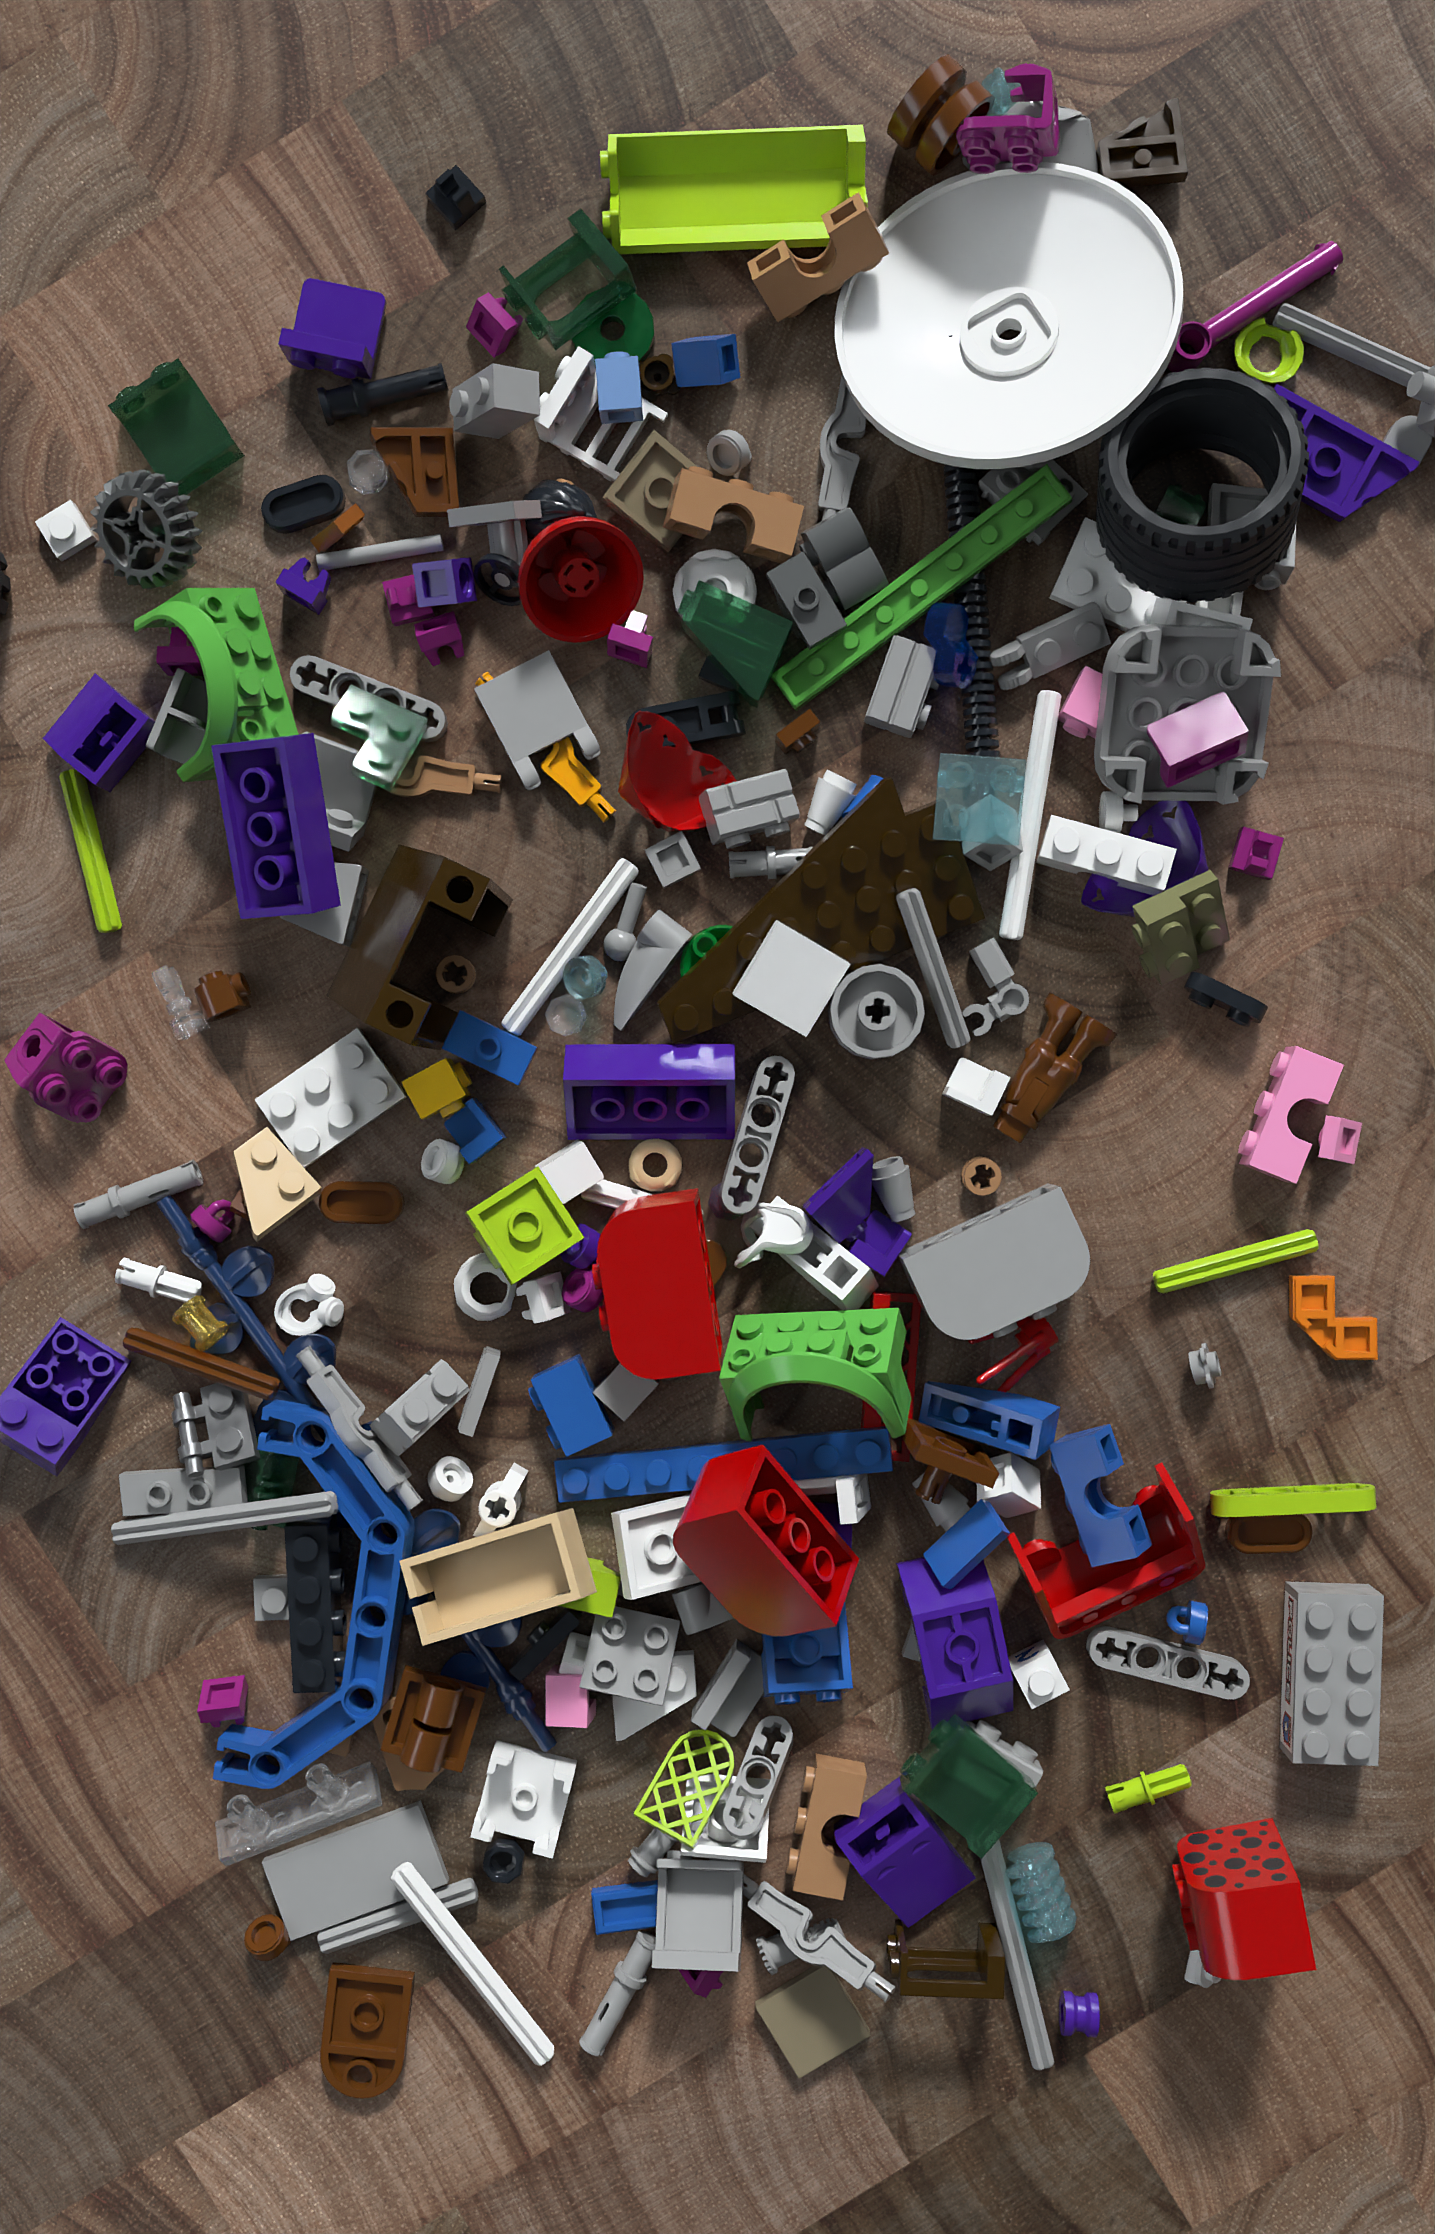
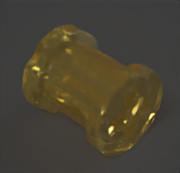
(200, 1323)

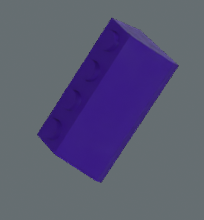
(276, 826)
(649, 1091)

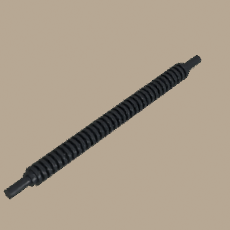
(963, 509)

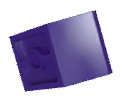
(958, 1643)

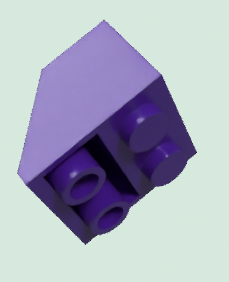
(100, 733)

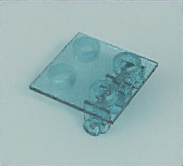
(979, 799)

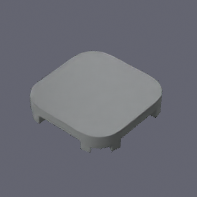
(1167, 669)

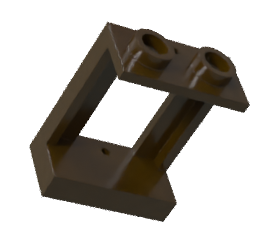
(986, 1959)

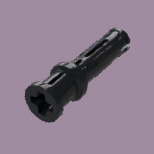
(362, 397)

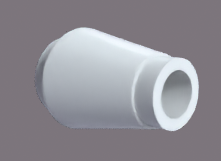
(829, 801)

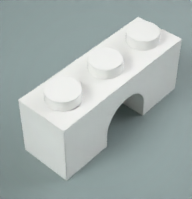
(1098, 851)

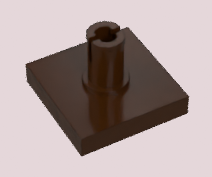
(946, 1456)

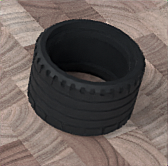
(1214, 413)

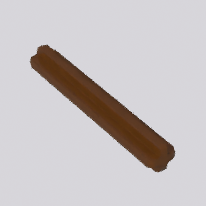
(201, 1363)

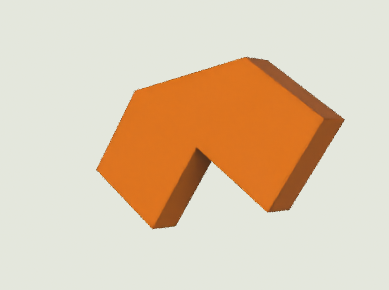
(1314, 1312)

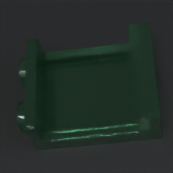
(968, 1783)

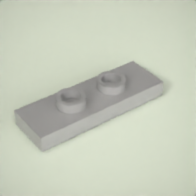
(173, 1492)

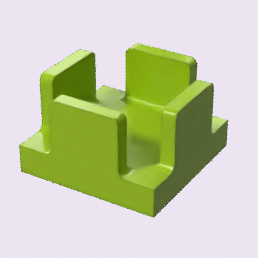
(523, 1226)

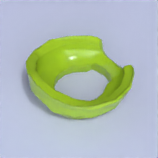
(1290, 349)

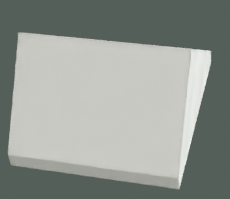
(715, 1839)

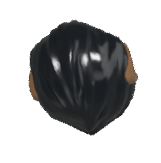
(558, 501)

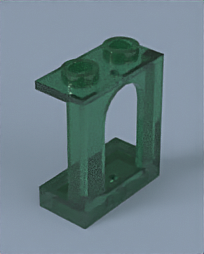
(584, 244)

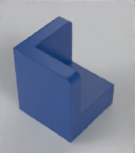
(706, 360)
(474, 1131)

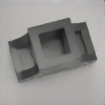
(805, 601)

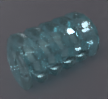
(1044, 1892)

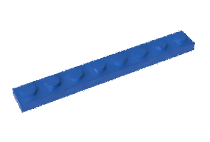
(679, 1466)

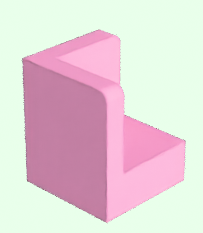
(566, 1702)

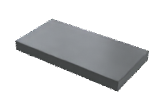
(352, 1870)

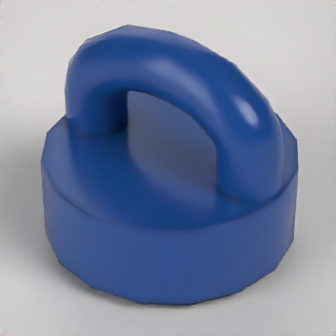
(1195, 1621)

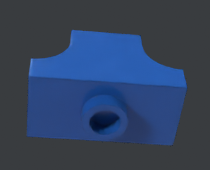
(490, 1047)

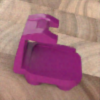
(1015, 137)
(66, 1069)

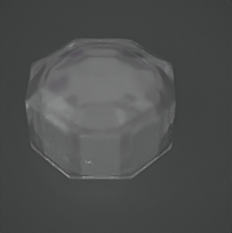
(367, 472)
(566, 1015)

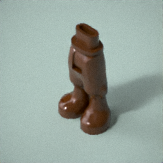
(1042, 1074)

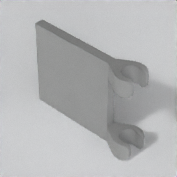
(534, 711)

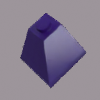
(845, 1198)

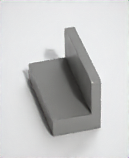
(731, 1691)

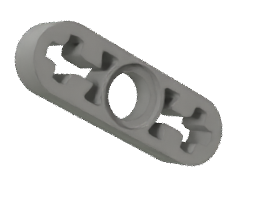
(735, 1802)

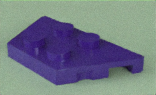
(1344, 462)

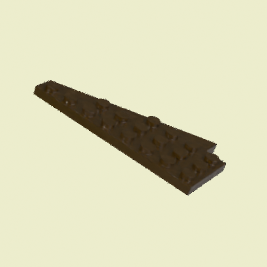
(839, 899)

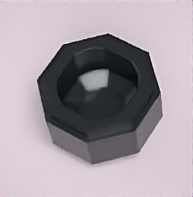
(503, 1860)

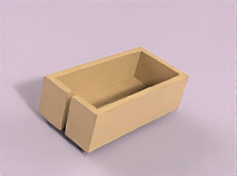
(499, 1576)

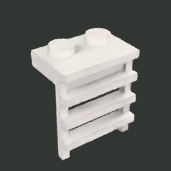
(570, 407)

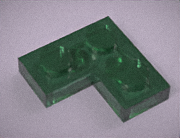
(388, 731)

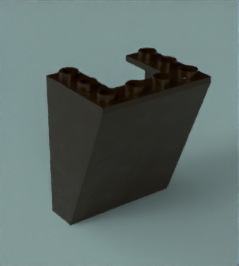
(390, 922)

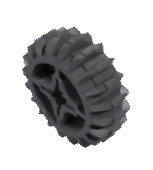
(136, 536)

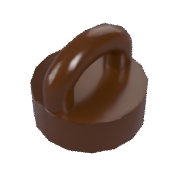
(266, 1937)

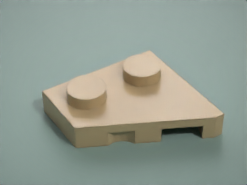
(271, 1182)

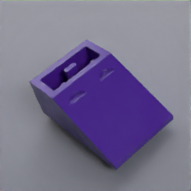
(59, 1395)
(902, 1853)

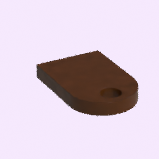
(365, 2026)

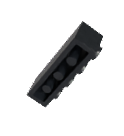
(315, 1603)

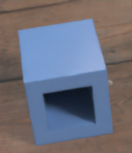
(619, 388)

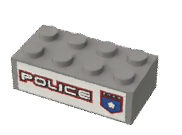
(1331, 1673)

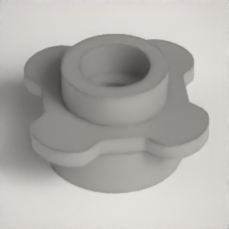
(1204, 1366)

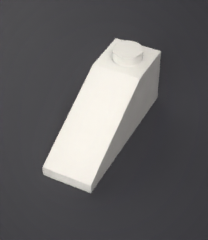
(830, 1268)

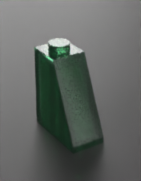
(735, 637)

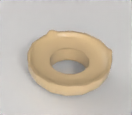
(660, 1183)

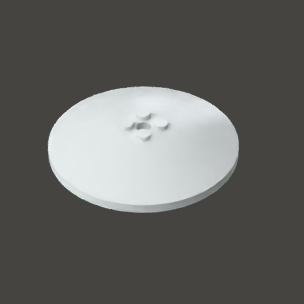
(1033, 253)

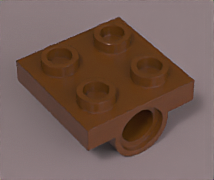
(433, 1720)

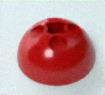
(596, 588)

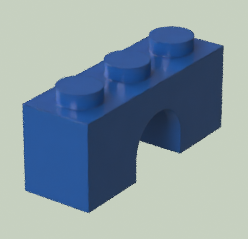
(1105, 1530)

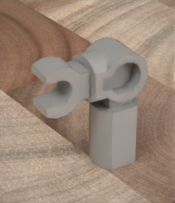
(1010, 997)

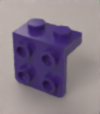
(335, 329)

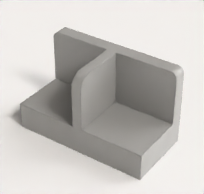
(181, 719)

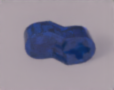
(954, 657)

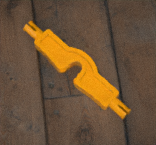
(570, 774)

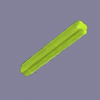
(90, 851)
(1235, 1261)

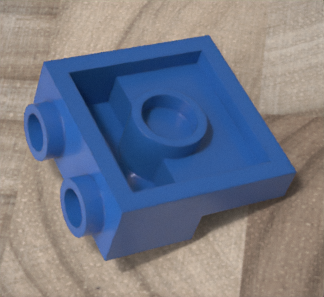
(808, 1664)

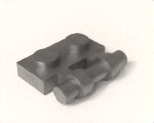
(228, 1425)

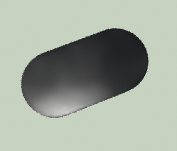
(303, 504)

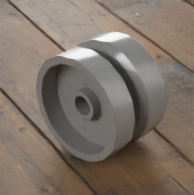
(900, 1007)

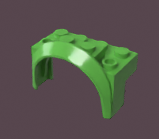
(236, 666)
(829, 1348)

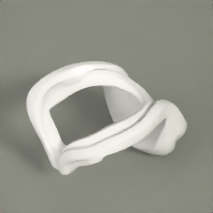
(784, 1232)

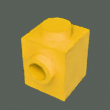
(438, 1089)

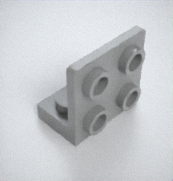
(345, 795)

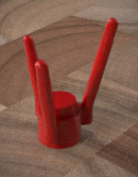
(1033, 1339)

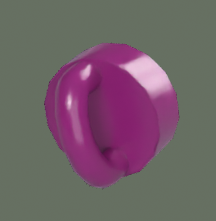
(210, 1223)
(580, 1291)

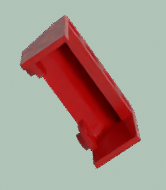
(1081, 1596)

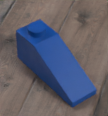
(991, 1417)

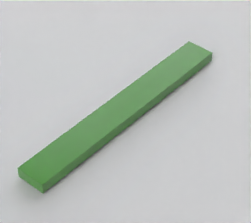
(923, 586)

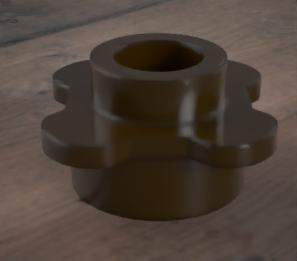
(662, 366)

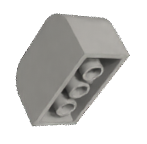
(1000, 1266)

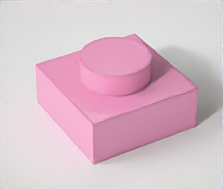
(1339, 1139)

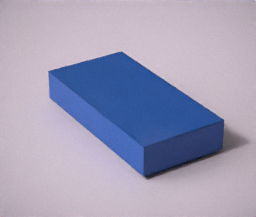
(966, 1544)
(625, 1907)

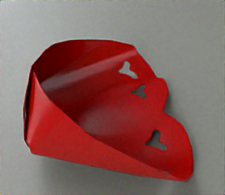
(667, 780)

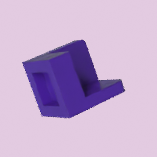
(879, 1242)

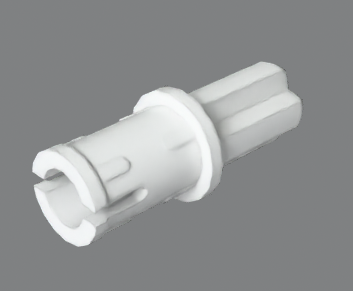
(157, 1281)

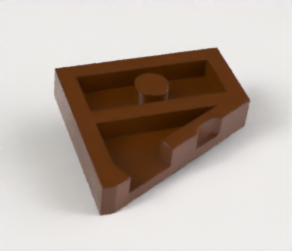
(421, 466)

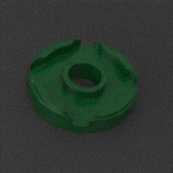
(638, 333)

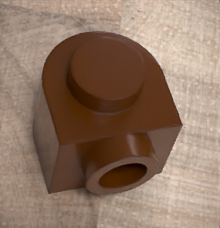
(222, 995)

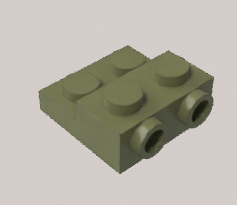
(1180, 926)

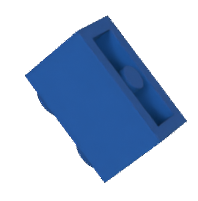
(572, 1408)

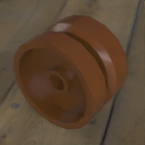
(935, 110)

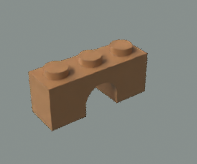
(793, 282)
(768, 519)
(833, 1789)

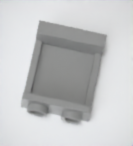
(698, 1914)

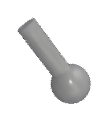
(621, 940)

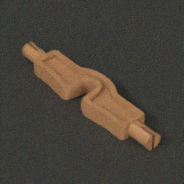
(444, 777)

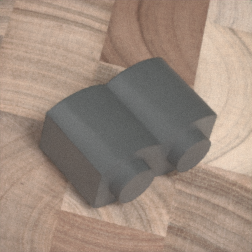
(843, 559)

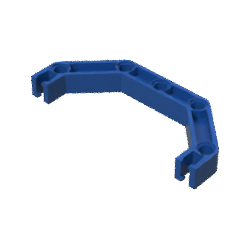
(370, 1643)

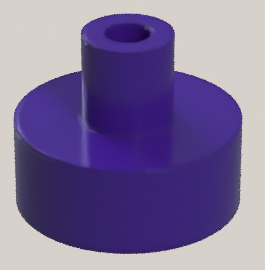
(584, 1251)

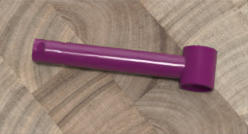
(1252, 306)

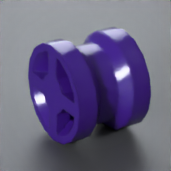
(1079, 2014)

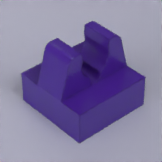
(308, 594)

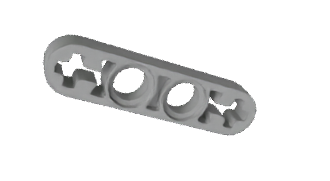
(324, 669)
(751, 1133)
(1166, 1666)

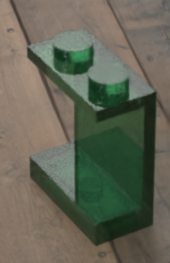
(176, 427)

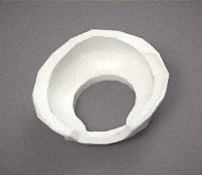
(480, 1312)

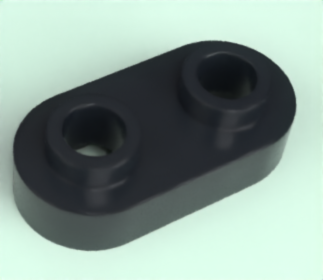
(1240, 1007)

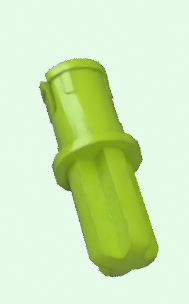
(1148, 1787)

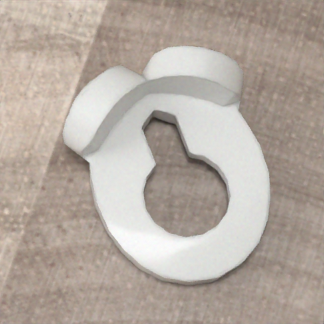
(328, 1313)

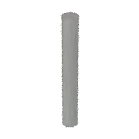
(380, 552)

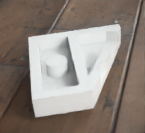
(681, 1687)

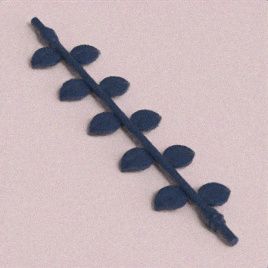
(251, 1273)

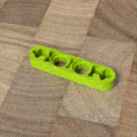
(1293, 1500)

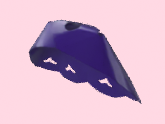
(1178, 833)

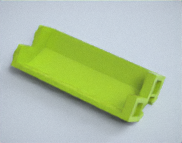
(729, 187)

